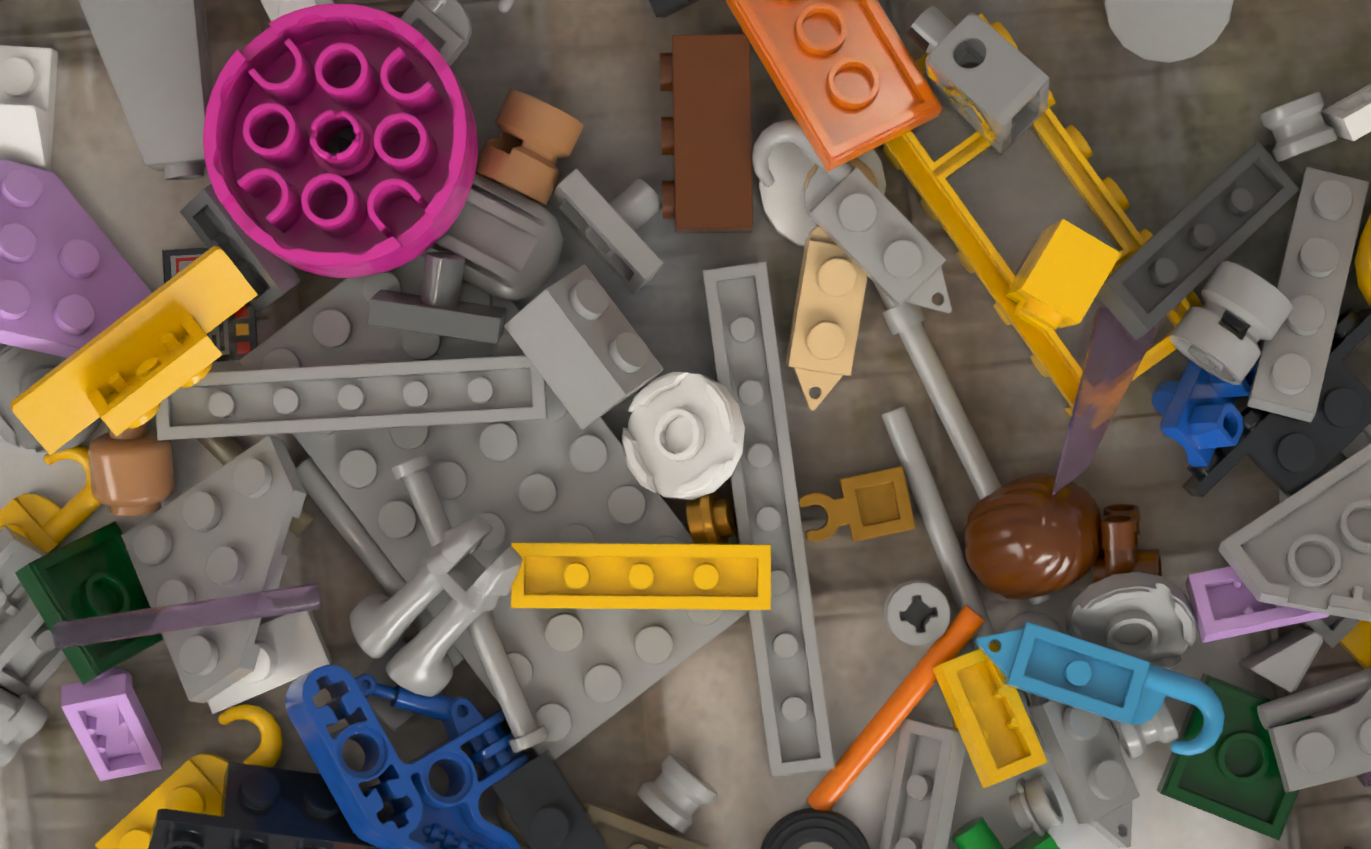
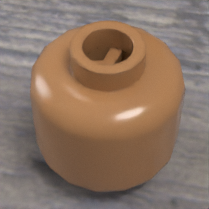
(131, 470)

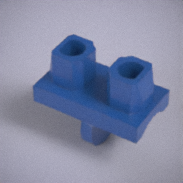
(1201, 412)

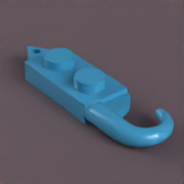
(1100, 680)

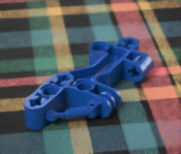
(419, 815)

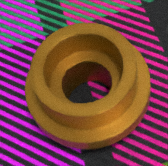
(711, 519)

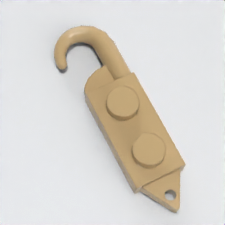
(825, 311)

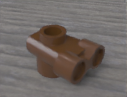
(1120, 543)

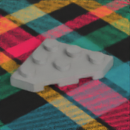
(218, 544)
(1313, 545)

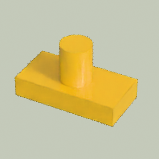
(989, 717)

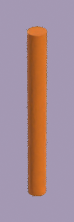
(895, 710)

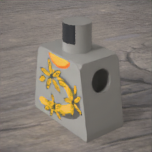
(997, 96)

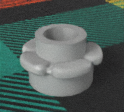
(1036, 805)

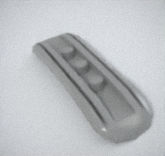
(504, 236)

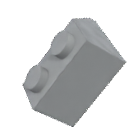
(583, 346)

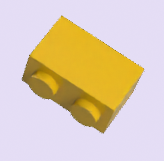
(1061, 277)

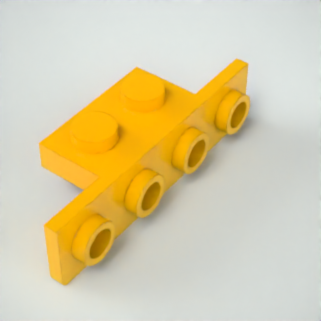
(138, 357)

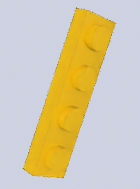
(643, 576)

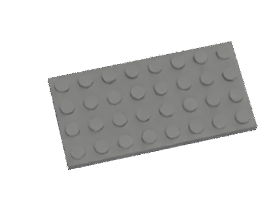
(527, 482)

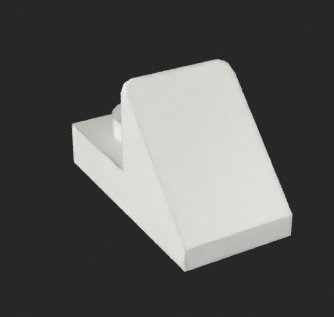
(27, 104)

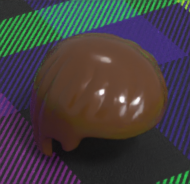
(1030, 541)

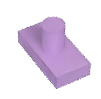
(1229, 609)
(112, 725)

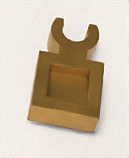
(869, 504)

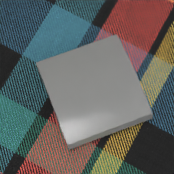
(26, 642)

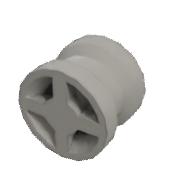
(1298, 127)
(904, 603)
(1136, 737)
(676, 793)

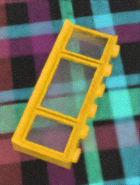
(1002, 204)

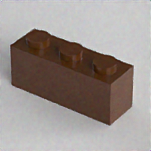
(708, 134)

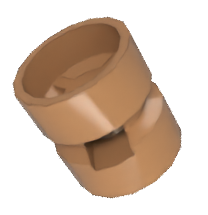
(528, 146)

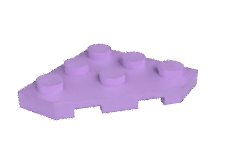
(56, 266)

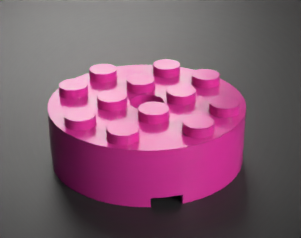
(297, 89)

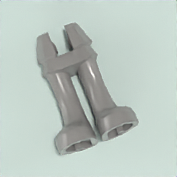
(383, 621)

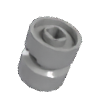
(1242, 303)

